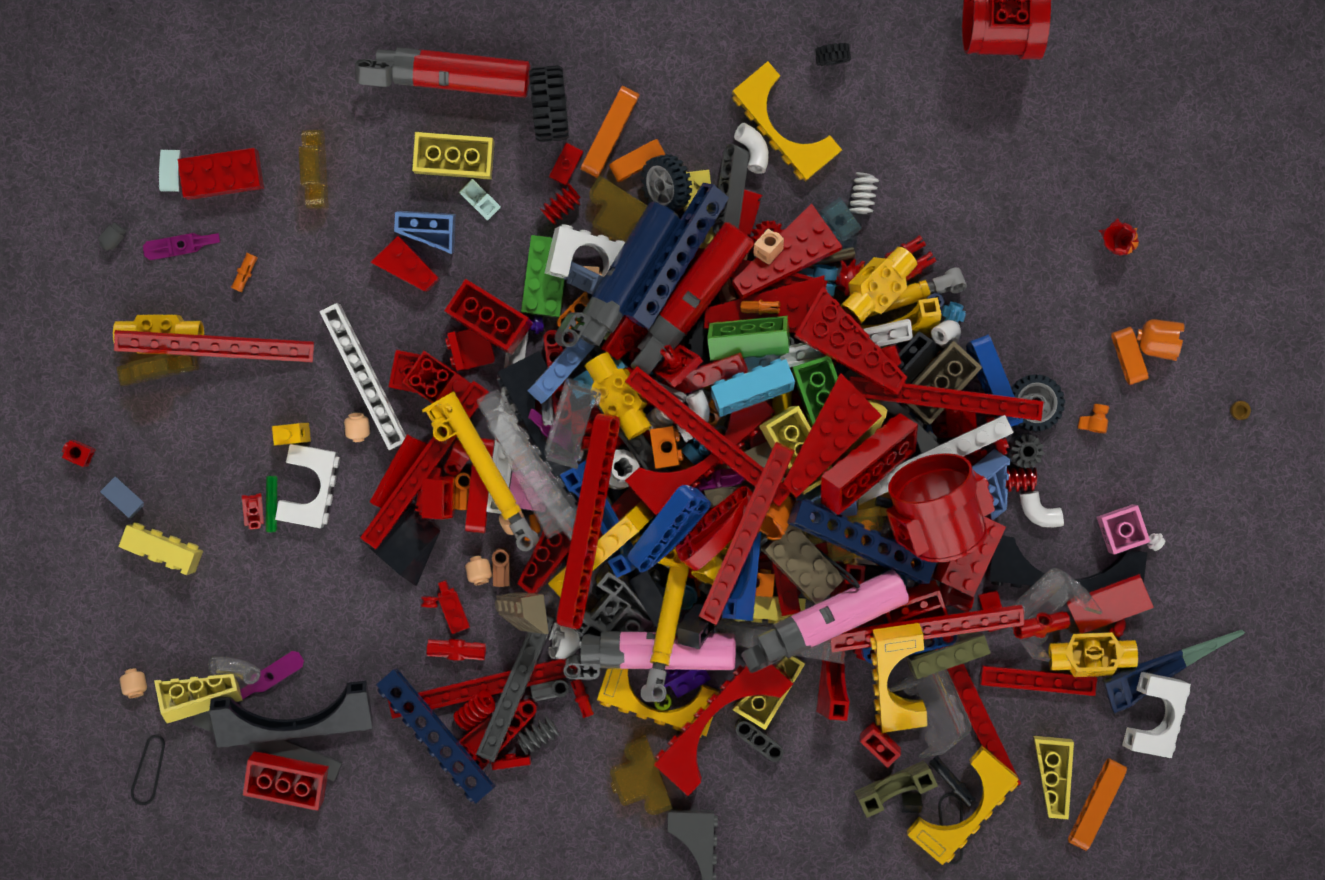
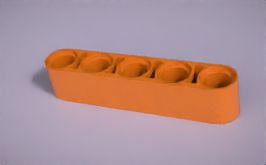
(610, 131)
(1097, 804)

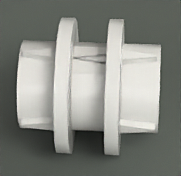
(628, 463)

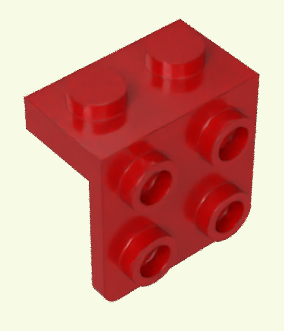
(469, 350)

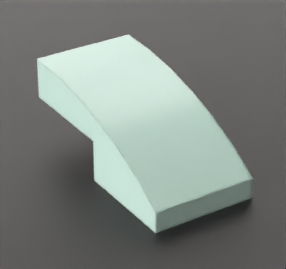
(169, 171)
(479, 199)

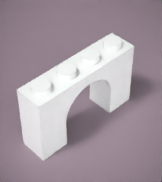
(567, 240)
(315, 512)
(1163, 738)

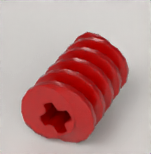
(561, 204)
(1022, 478)
(475, 711)

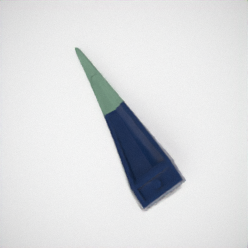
(1123, 686)

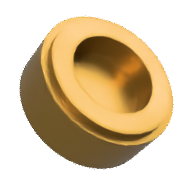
(1240, 410)

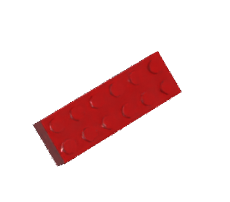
(868, 463)

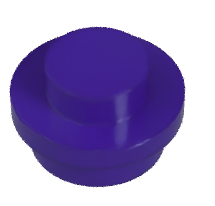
(537, 324)

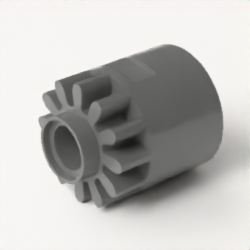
(1016, 447)

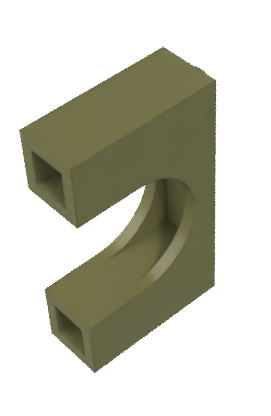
(968, 648)
(915, 777)

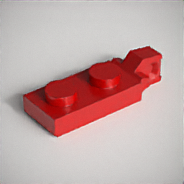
(452, 608)

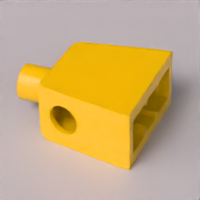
(291, 433)

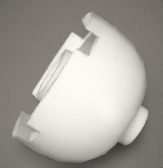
(564, 642)

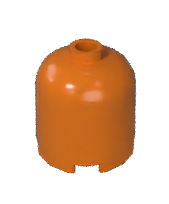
(1161, 338)
(776, 519)

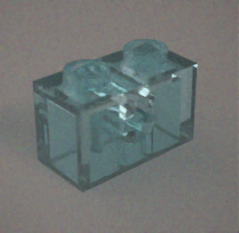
(840, 210)

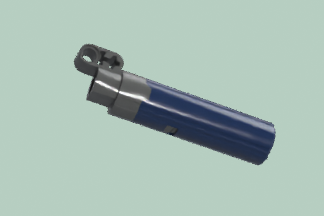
(622, 279)

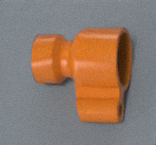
(1096, 423)

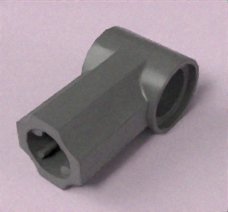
(547, 690)

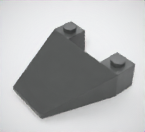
(617, 609)

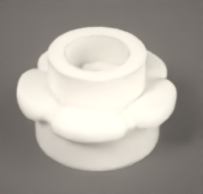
(1156, 541)

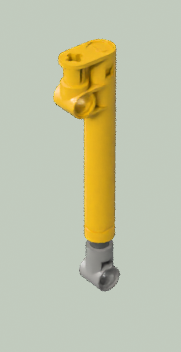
(950, 281)
(450, 414)
(666, 627)

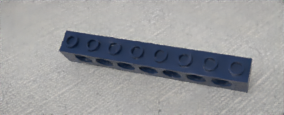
(667, 260)
(801, 519)
(446, 738)

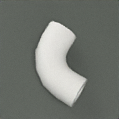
(756, 145)
(946, 332)
(698, 403)
(1037, 513)

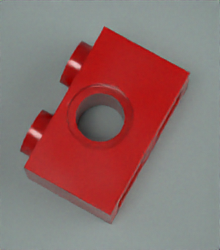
(880, 744)

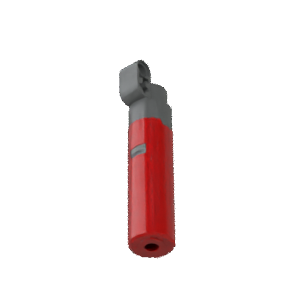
(445, 71)
(693, 294)

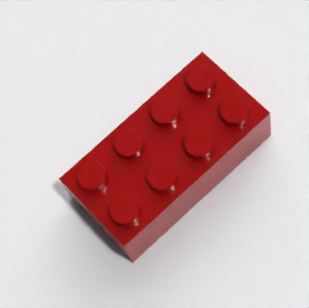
(220, 173)
(488, 317)
(968, 571)
(285, 780)

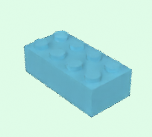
(752, 387)

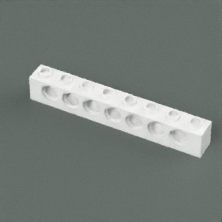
(363, 375)

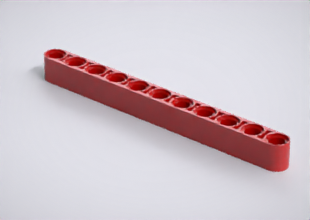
(588, 521)

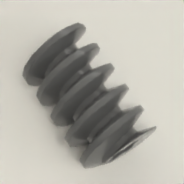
(537, 735)

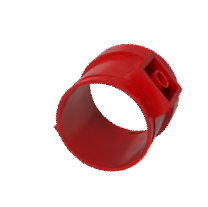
(1006, 27)
(939, 507)

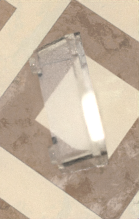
(570, 422)
(1048, 597)
(943, 707)

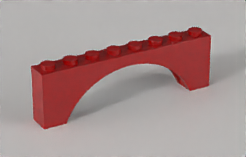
(658, 487)
(832, 694)
(680, 757)

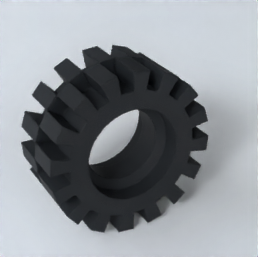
(832, 54)

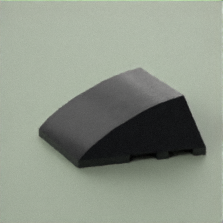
(408, 545)

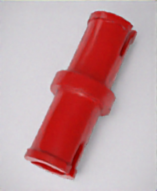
(581, 698)

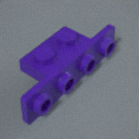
(685, 680)

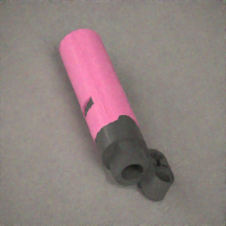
(827, 620)
(635, 649)

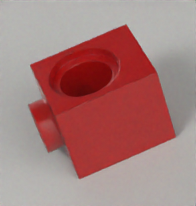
(86, 453)

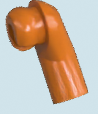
(534, 525)

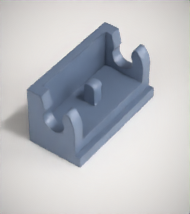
(583, 278)
(122, 497)

